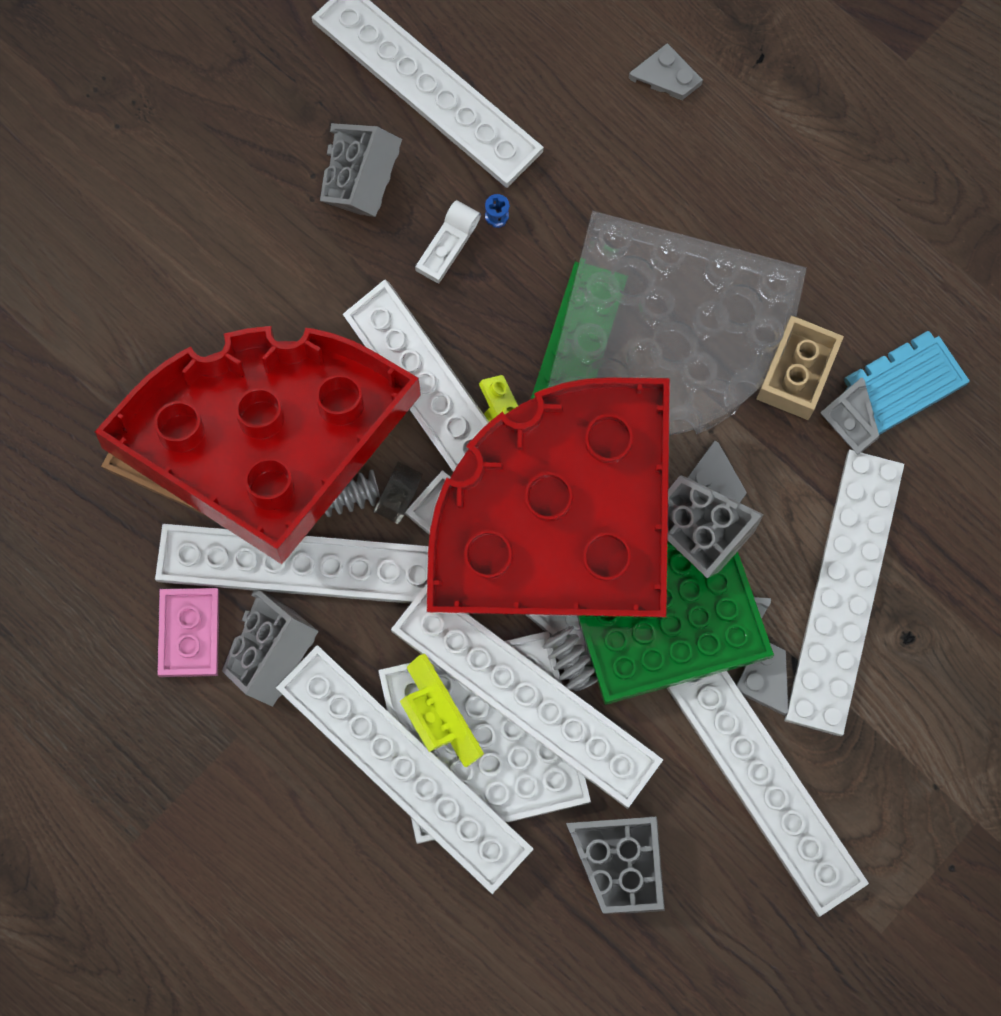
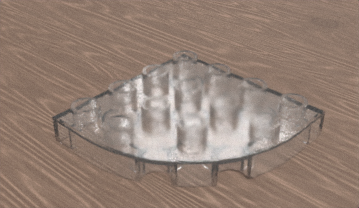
(675, 311)

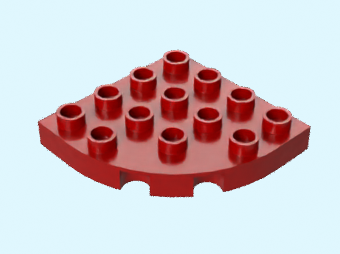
(261, 429)
(559, 507)

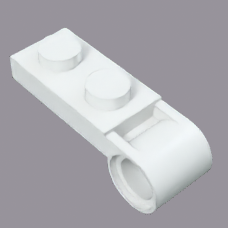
(448, 242)

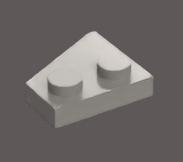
(667, 73)
(853, 417)
(767, 682)

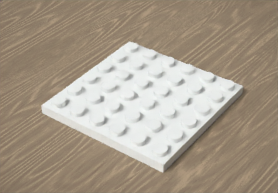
(516, 771)

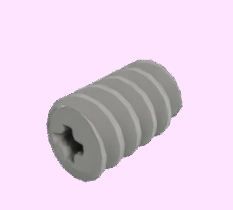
(356, 492)
(569, 659)

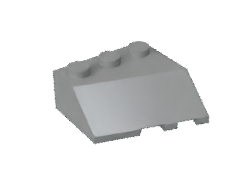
(359, 167)
(707, 525)
(268, 648)
(622, 863)

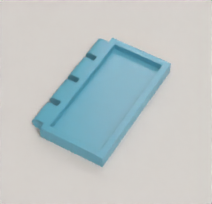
(911, 380)

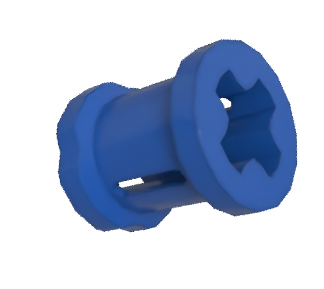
(501, 205)

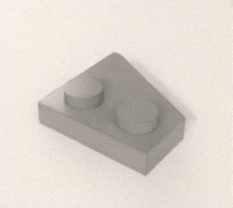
(717, 474)

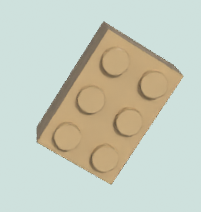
(801, 373)

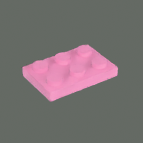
(188, 632)

